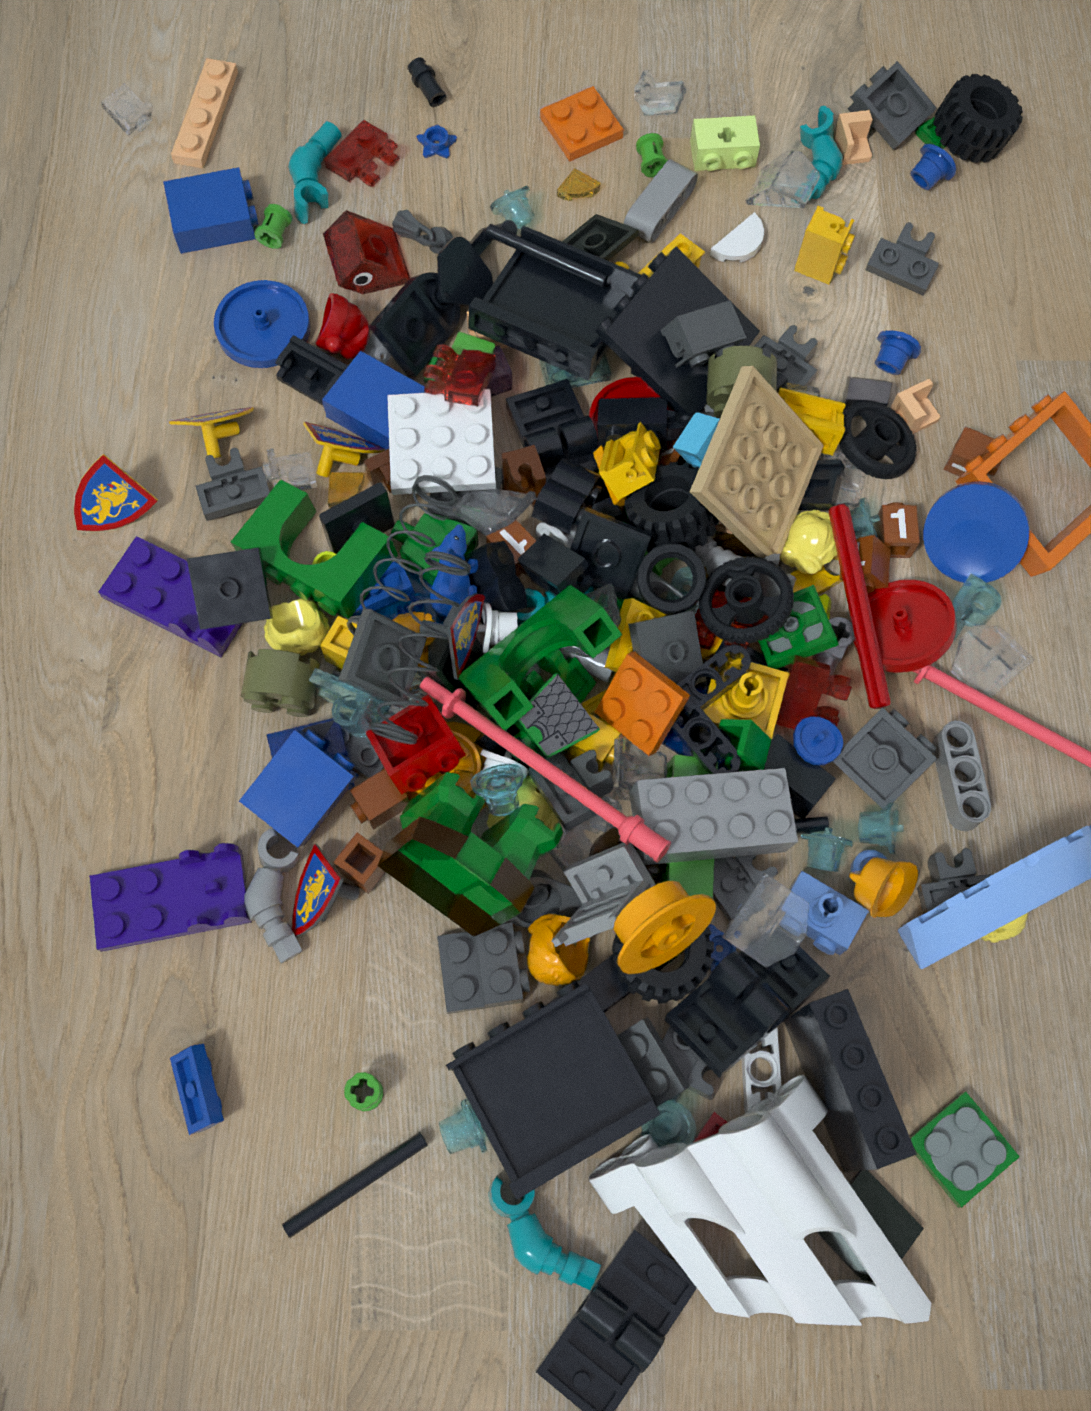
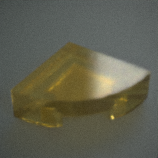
(578, 186)
(344, 486)

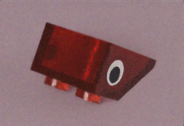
(365, 254)

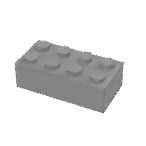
(717, 814)

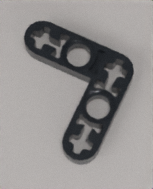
(698, 702)

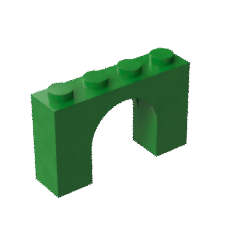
(333, 583)
(562, 622)

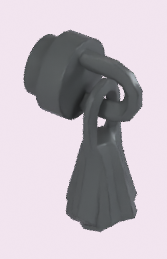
(409, 227)

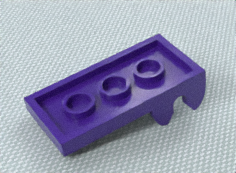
(160, 591)
(169, 898)

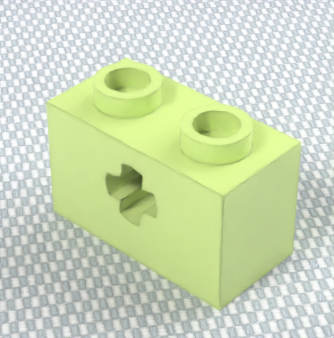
(724, 143)

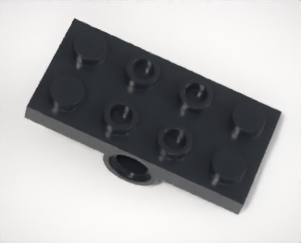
(556, 427)
(743, 1005)
(618, 1327)

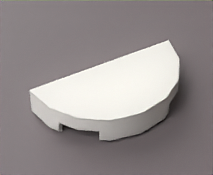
(741, 242)

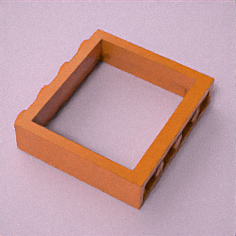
(1078, 431)

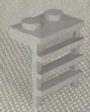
(604, 887)

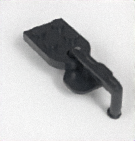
(414, 318)

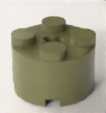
(725, 370)
(279, 681)

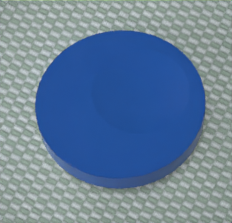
(258, 321)
(976, 532)

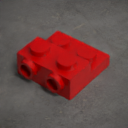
(434, 752)

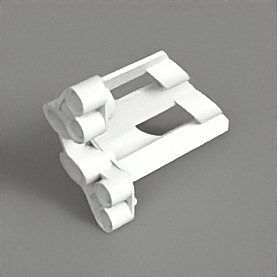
(772, 1189)

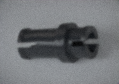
(424, 78)

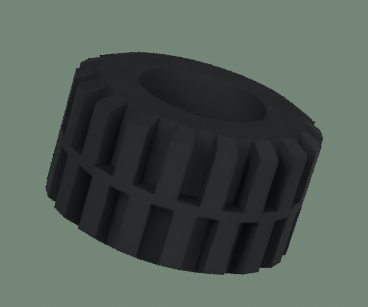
(978, 118)
(671, 488)
(674, 984)

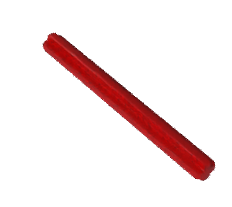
(859, 607)

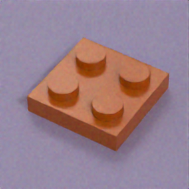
(581, 123)
(642, 703)

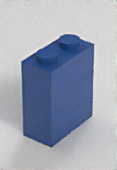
(211, 210)
(361, 398)
(300, 786)

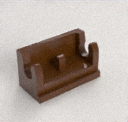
(522, 471)

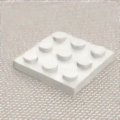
(440, 441)

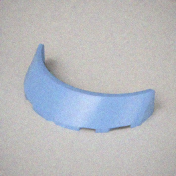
(999, 899)

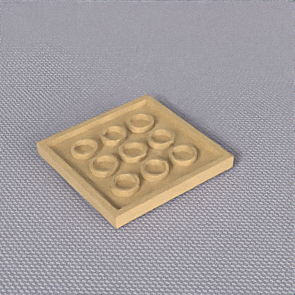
(757, 465)

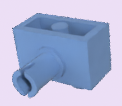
(831, 916)

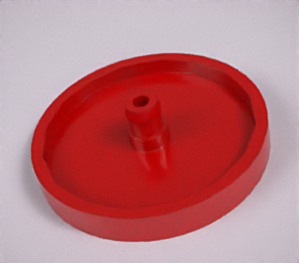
(912, 624)

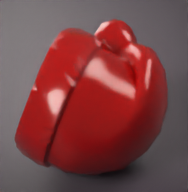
(343, 328)

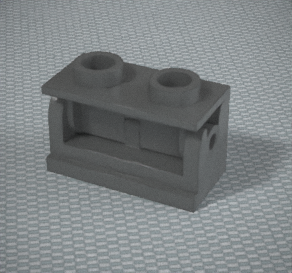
(703, 333)

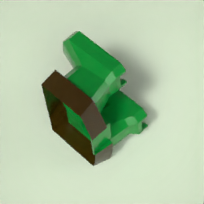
(457, 872)

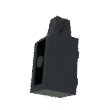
(622, 416)

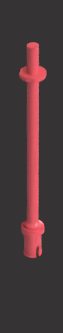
(1004, 713)
(630, 828)

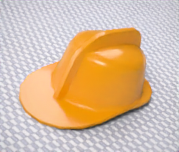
(884, 885)

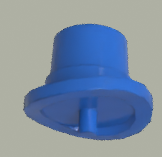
(933, 166)
(896, 350)
(817, 740)

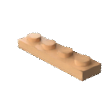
(204, 113)

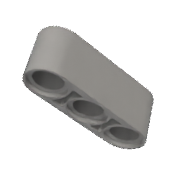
(661, 200)
(955, 792)

